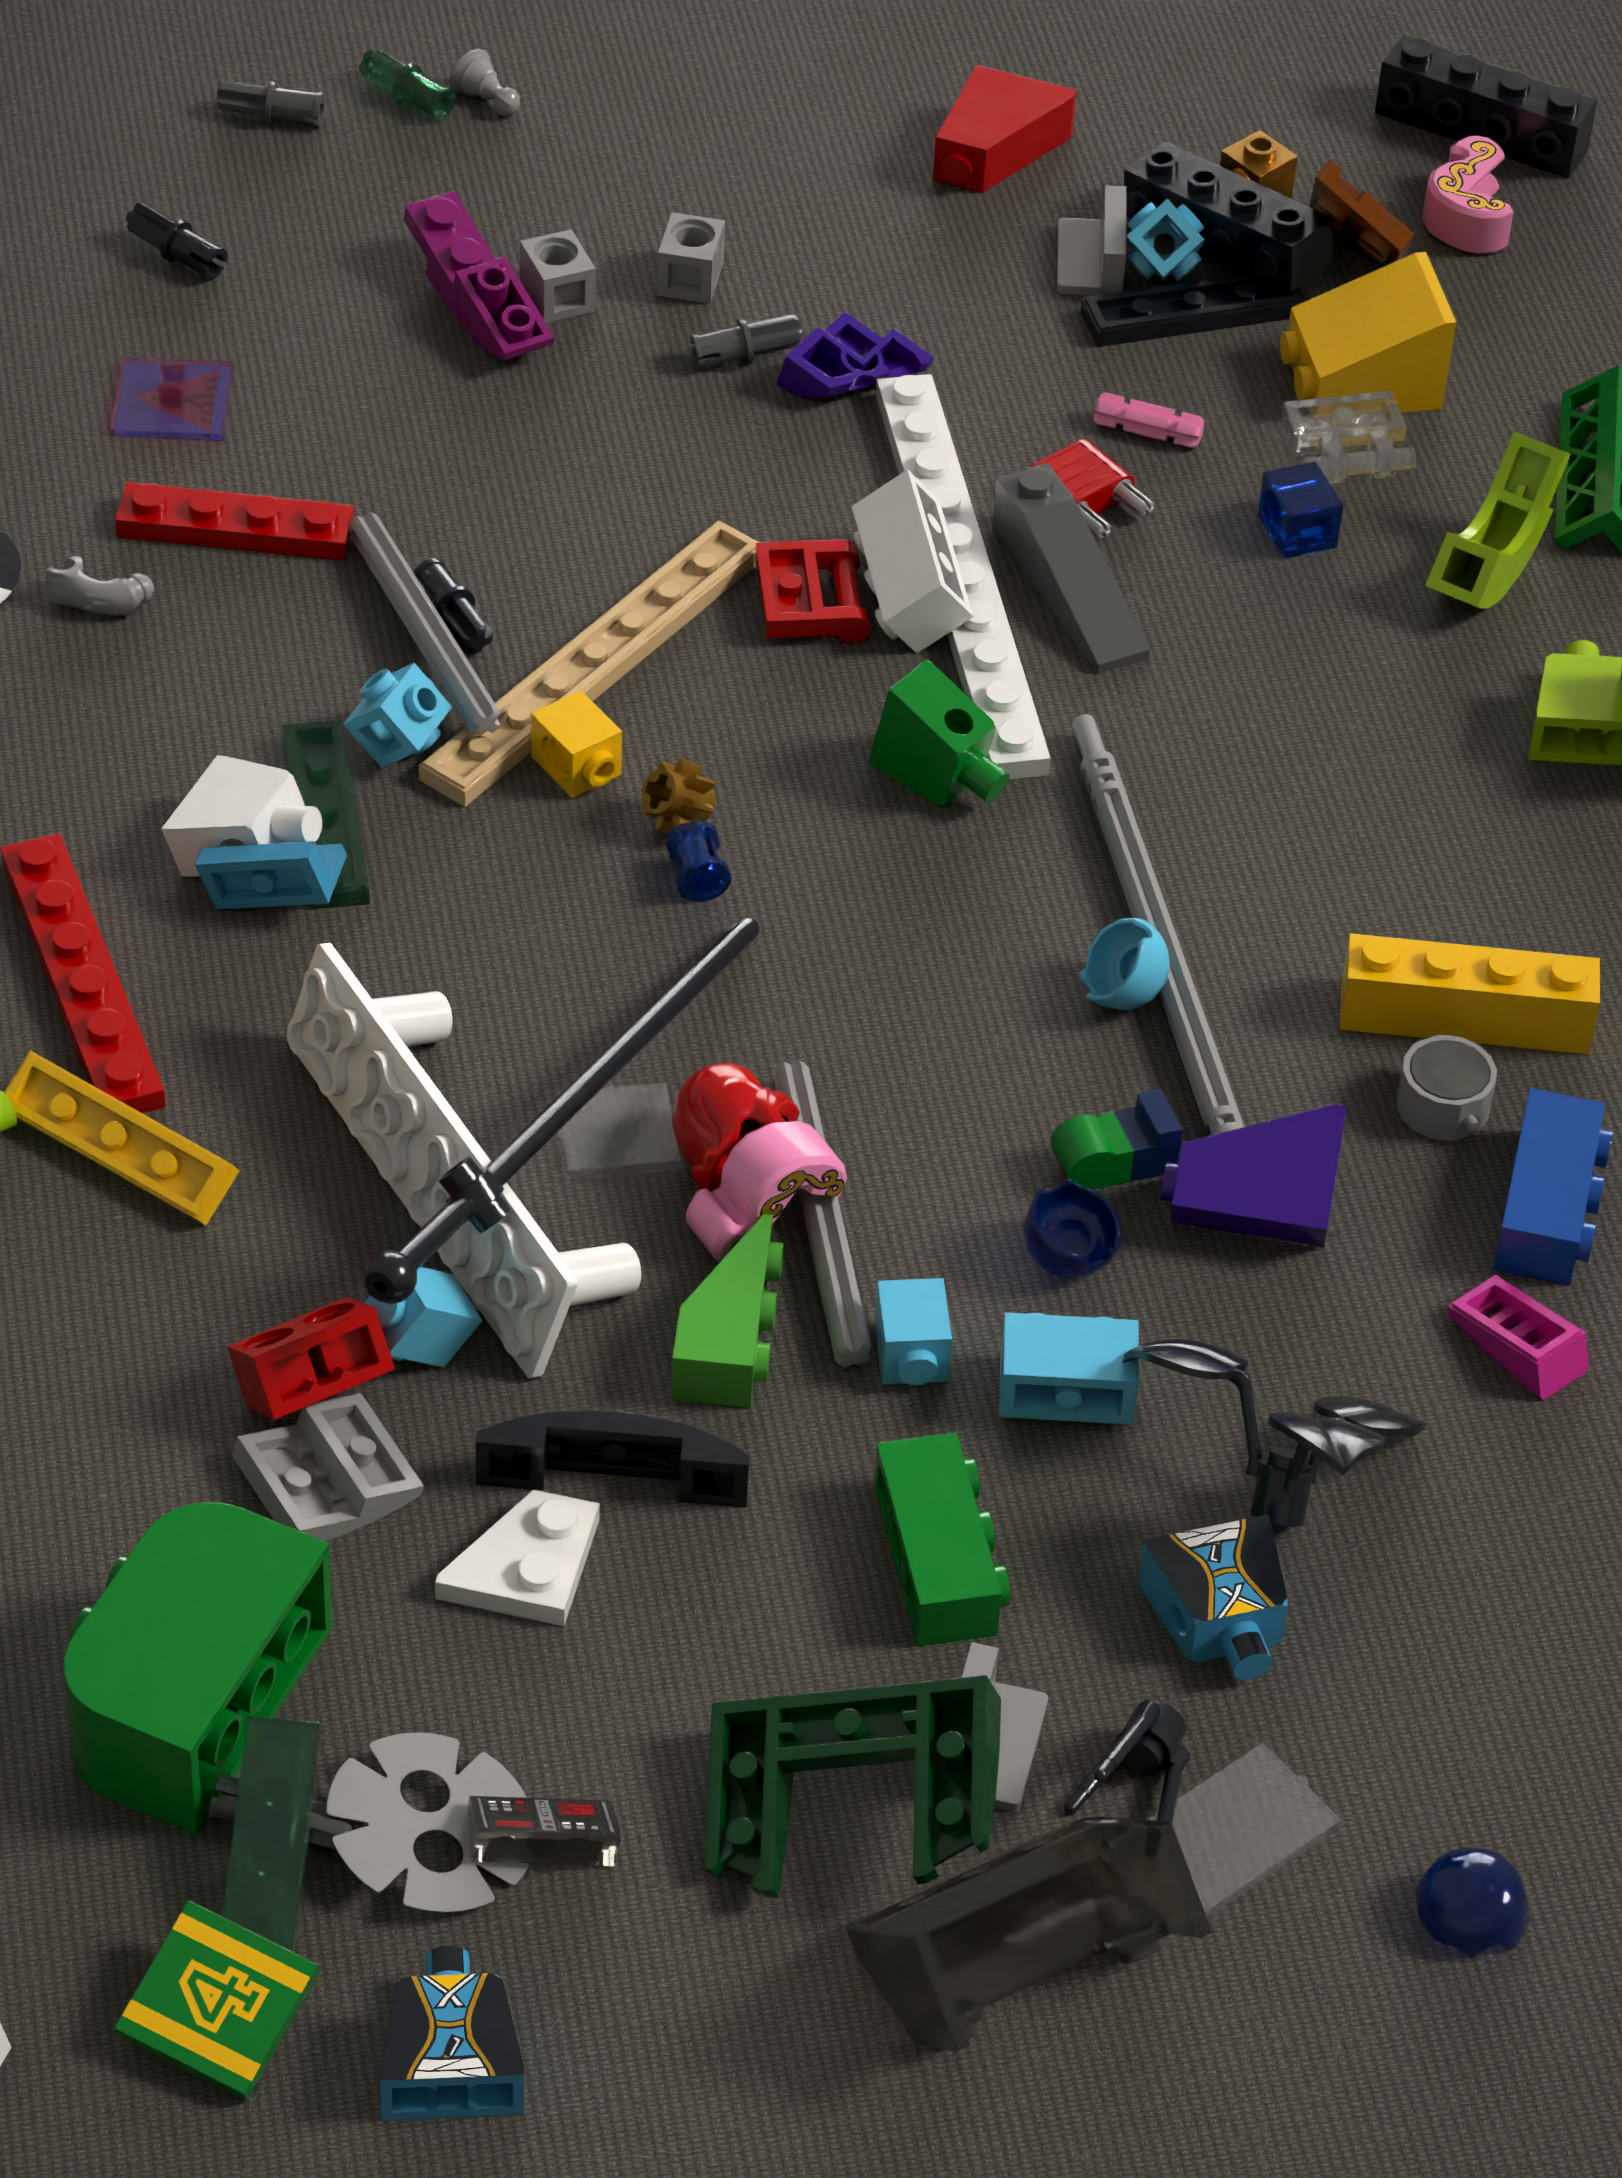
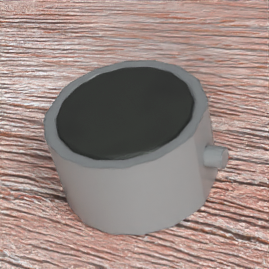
(1446, 1087)

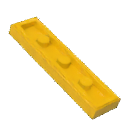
(119, 1138)

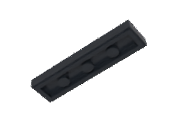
(1185, 308)

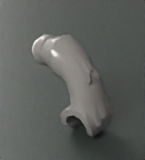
(110, 597)

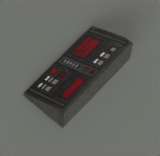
(543, 1831)

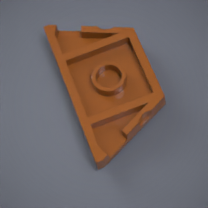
(1360, 216)

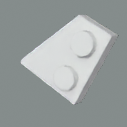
(525, 1560)

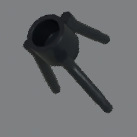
(1144, 1745)

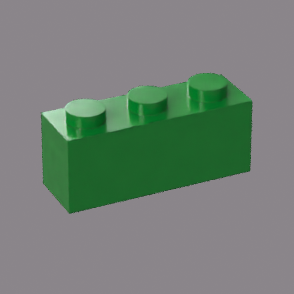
(939, 1539)

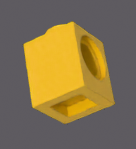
(576, 744)

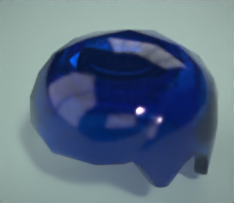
(1071, 1230)
(1473, 1901)

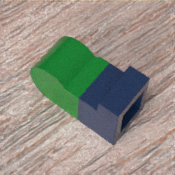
(1120, 1143)

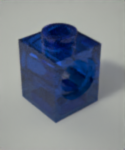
(1300, 509)

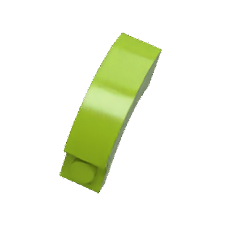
(1504, 534)

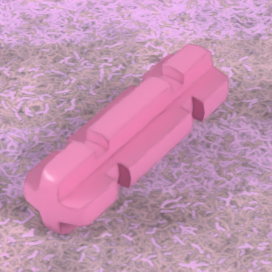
(1149, 420)

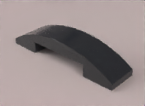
(613, 1444)

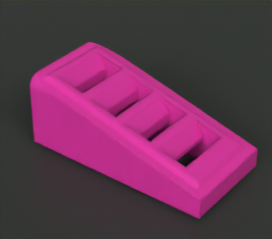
(1542, 1367)

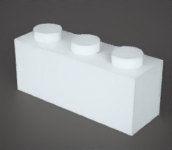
(910, 562)

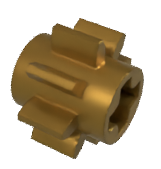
(677, 795)

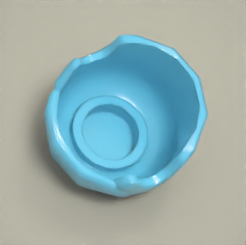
(1126, 965)

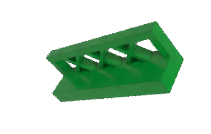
(1603, 452)

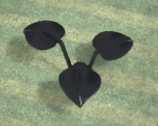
(1285, 1478)

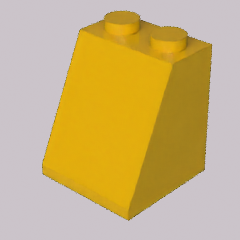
(1375, 337)

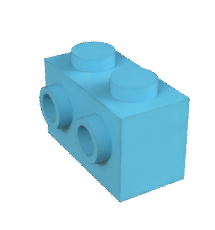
(1068, 1368)

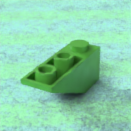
(722, 1322)

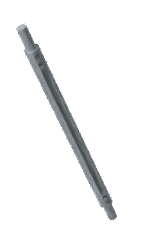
(1147, 902)

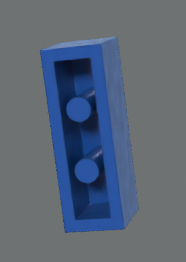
(1553, 1187)

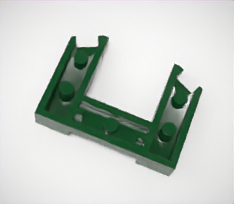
(761, 1742)

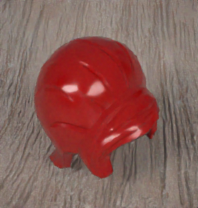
(717, 1111)

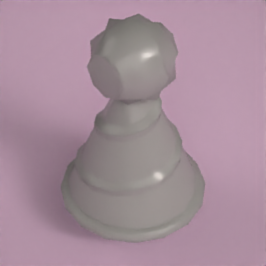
(477, 78)

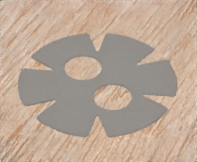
(386, 1845)

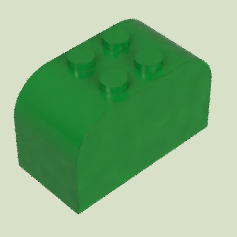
(183, 1647)

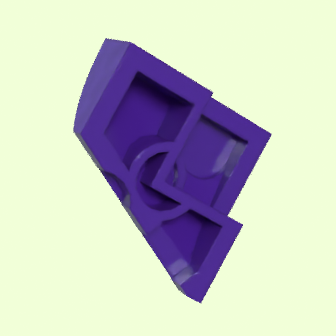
(848, 358)

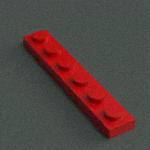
(81, 972)

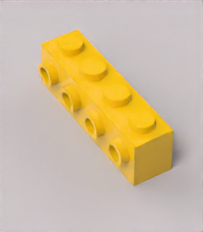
(1470, 993)

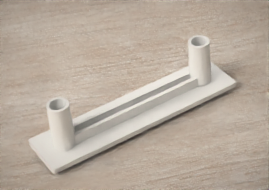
(414, 1137)

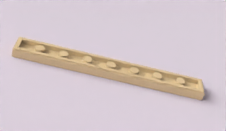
(594, 659)

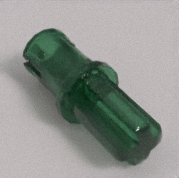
(408, 84)

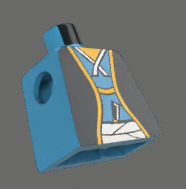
(1219, 1592)
(450, 2045)

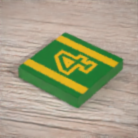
(217, 2000)

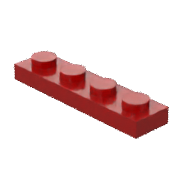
(234, 521)

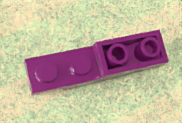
(472, 282)

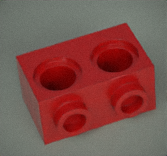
(311, 1358)

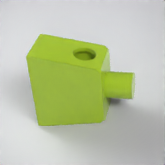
(1579, 708)

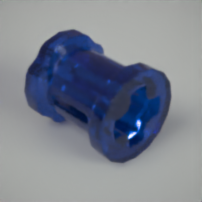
(700, 869)

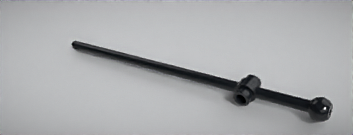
(476, 1192)

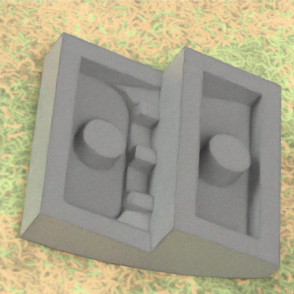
(328, 1469)

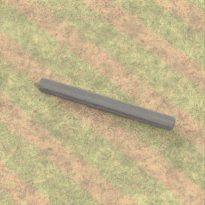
(425, 624)
(828, 1238)

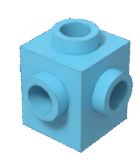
(1169, 221)
(407, 707)

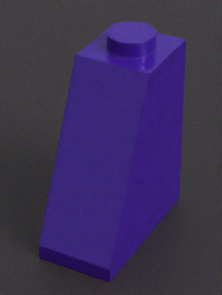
(1261, 1178)

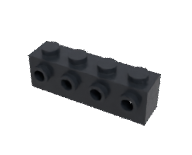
(1469, 97)
(1240, 218)

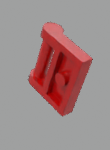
(793, 591)

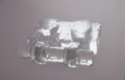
(1347, 423)

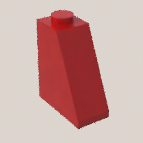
(1000, 128)

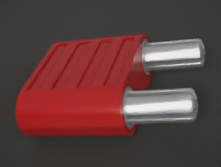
(1096, 484)

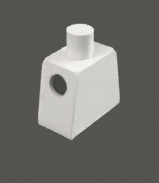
(239, 806)

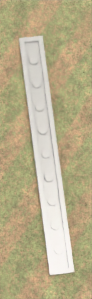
(984, 644)

